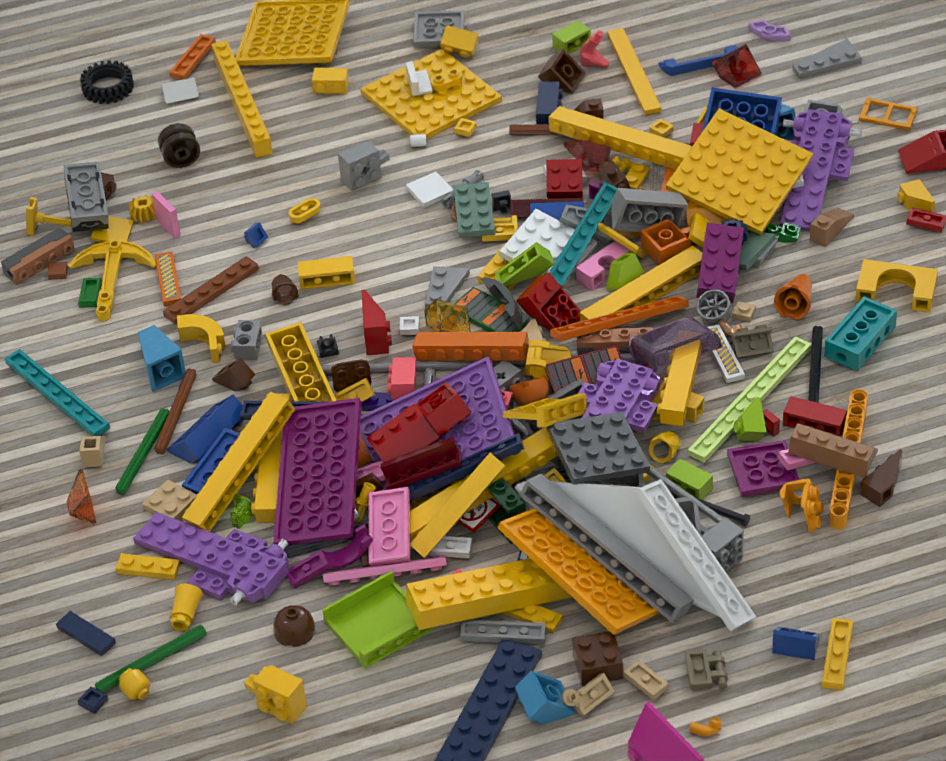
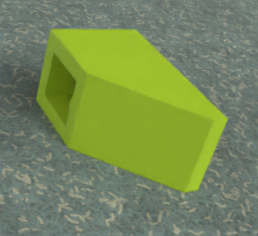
(623, 271)

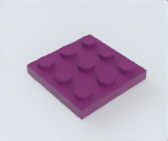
(759, 469)

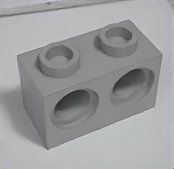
(247, 339)

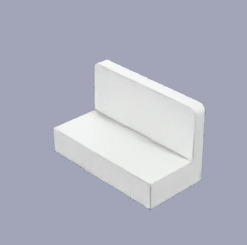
(418, 81)
(180, 90)

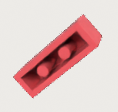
(402, 377)

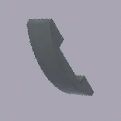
(498, 290)

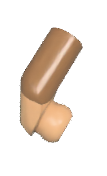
(727, 329)

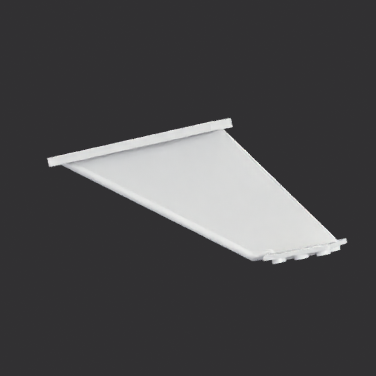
(665, 537)

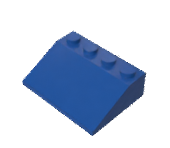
(754, 108)

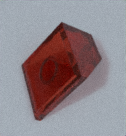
(737, 67)
(589, 152)

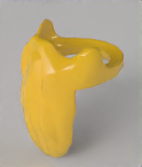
(671, 439)

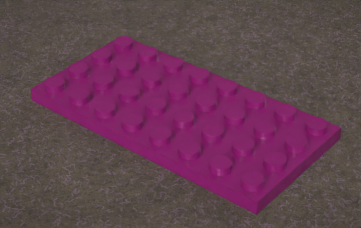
(318, 473)

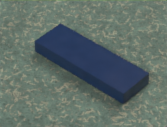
(85, 633)

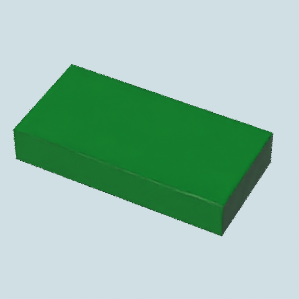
(89, 292)

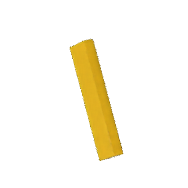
(837, 654)

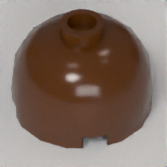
(293, 626)

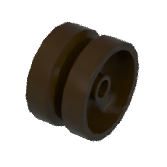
(178, 145)

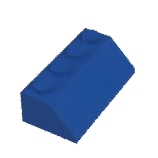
(202, 434)

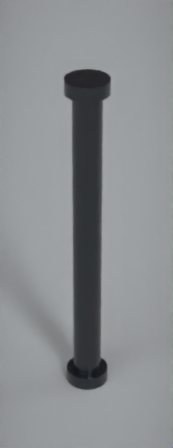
(744, 519)

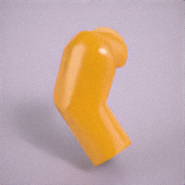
(706, 730)

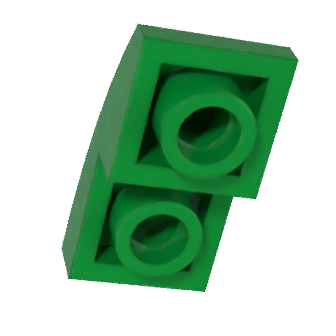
(786, 233)

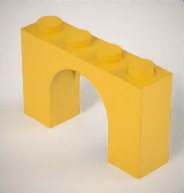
(919, 279)

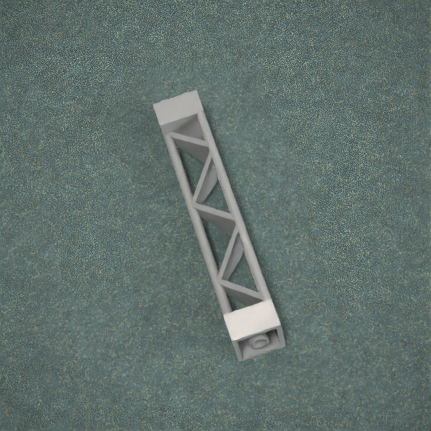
(723, 539)

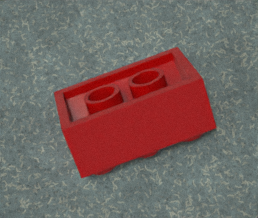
(403, 435)

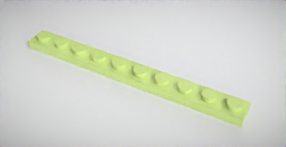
(759, 387)

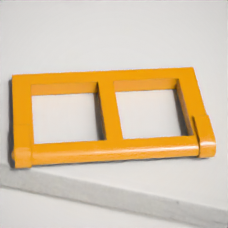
(886, 122)

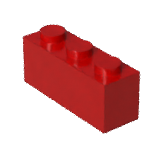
(814, 415)

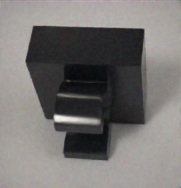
(501, 201)
(327, 346)

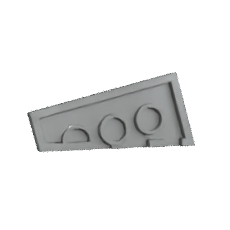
(829, 59)

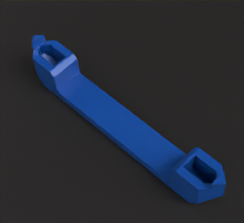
(672, 68)

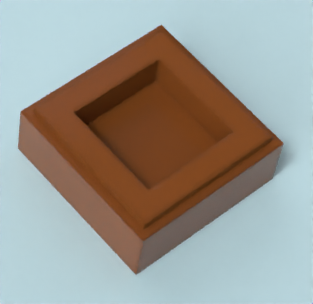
(57, 270)

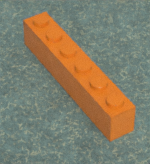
(471, 346)

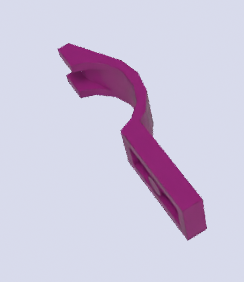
(322, 560)

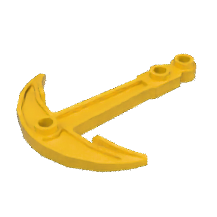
(113, 252)

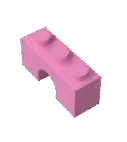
(592, 271)

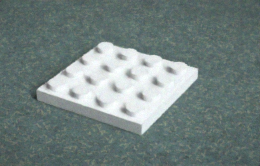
(548, 233)

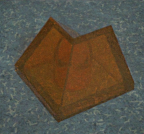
(79, 500)

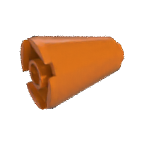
(794, 297)

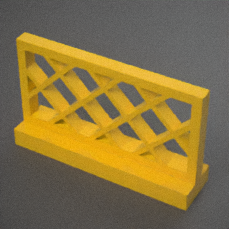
(549, 410)

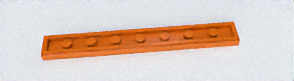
(619, 318)

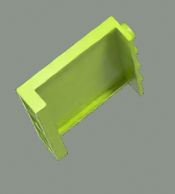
(373, 620)

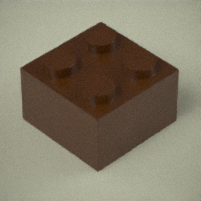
(597, 655)

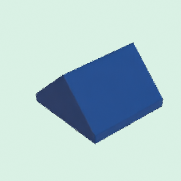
(795, 643)

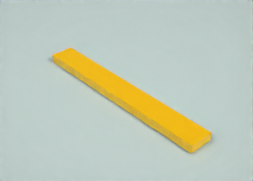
(634, 71)

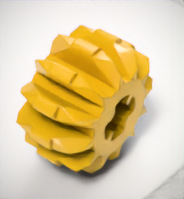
(142, 209)

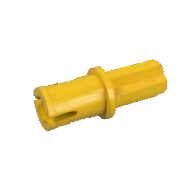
(362, 501)

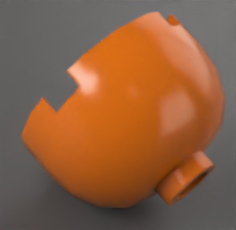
(530, 391)

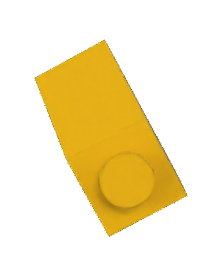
(915, 195)

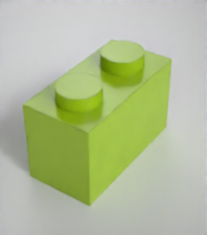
(571, 37)
(691, 479)

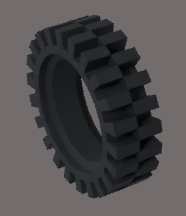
(101, 71)

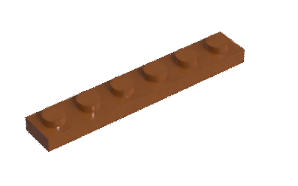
(211, 289)

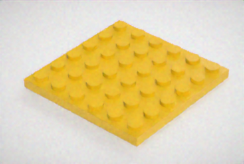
(292, 32)
(432, 111)
(739, 171)

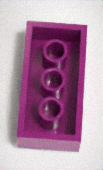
(720, 259)

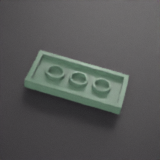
(474, 209)

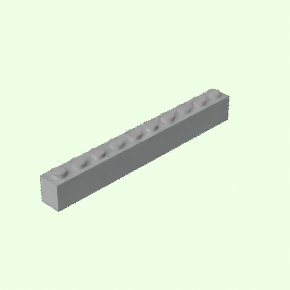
(606, 548)

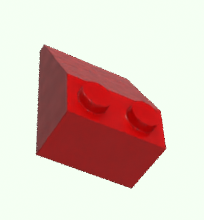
(375, 327)
(443, 408)

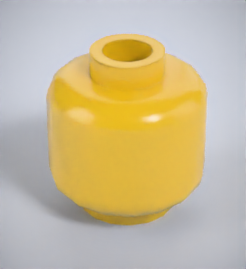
(134, 684)

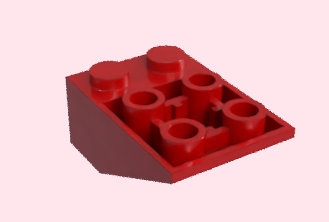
(925, 153)
(548, 303)

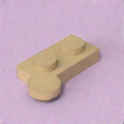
(589, 695)

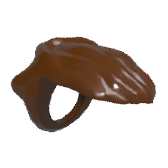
(284, 290)

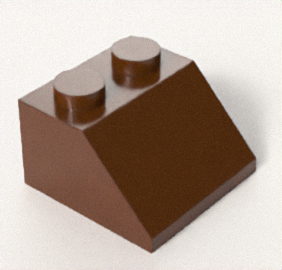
(562, 69)

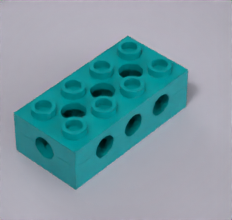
(860, 333)

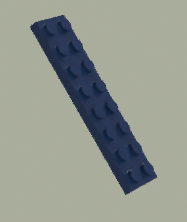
(489, 703)

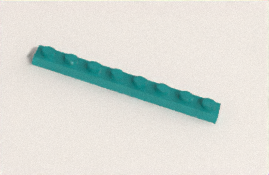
(583, 234)
(57, 393)

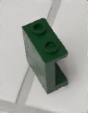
(509, 500)

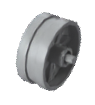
(714, 307)

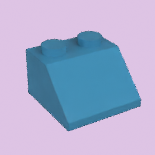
(543, 698)

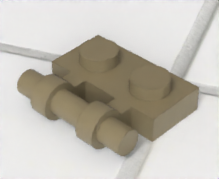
(699, 669)

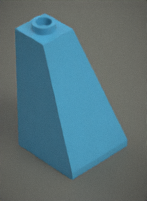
(161, 358)

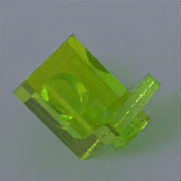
(241, 512)

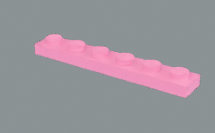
(374, 572)

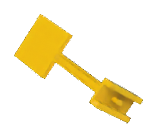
(118, 227)

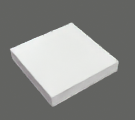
(429, 189)

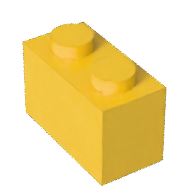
(459, 41)
(330, 80)

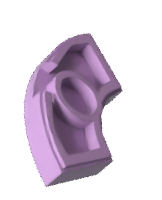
(769, 32)

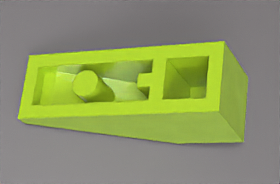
(526, 265)

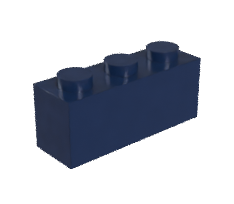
(548, 100)

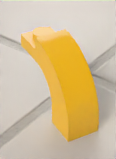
(203, 329)

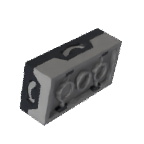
(85, 196)

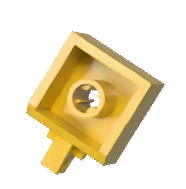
(278, 693)

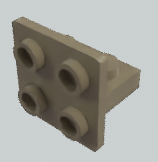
(752, 342)

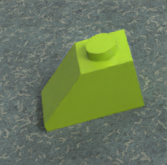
(751, 423)

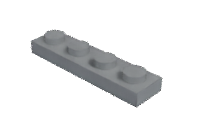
(503, 630)

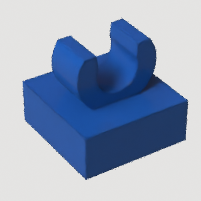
(255, 235)

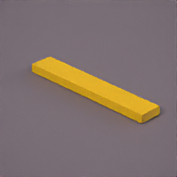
(457, 505)

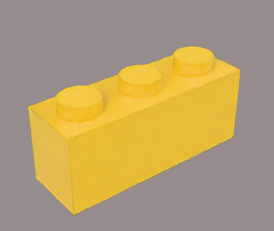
(326, 272)

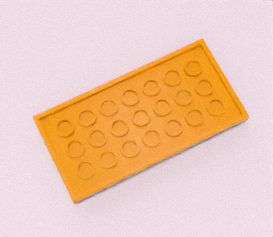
(577, 572)

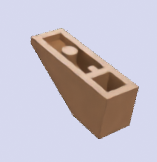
(828, 225)

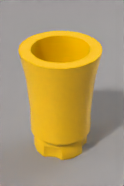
(184, 606)

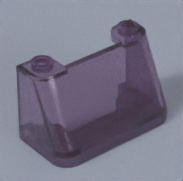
(652, 347)

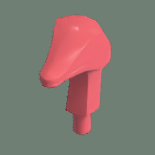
(589, 54)

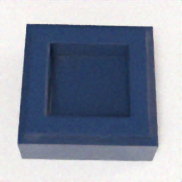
(92, 700)

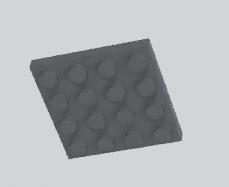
(598, 448)

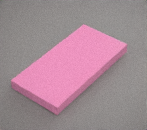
(389, 526)

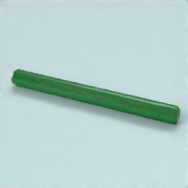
(142, 451)
(153, 657)

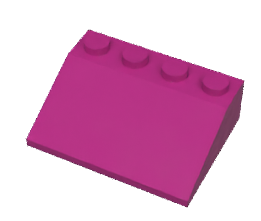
(658, 740)

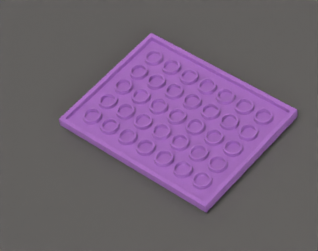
(481, 394)

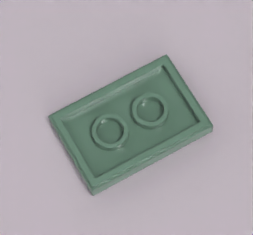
(753, 248)

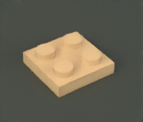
(169, 500)

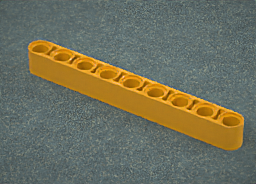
(845, 481)

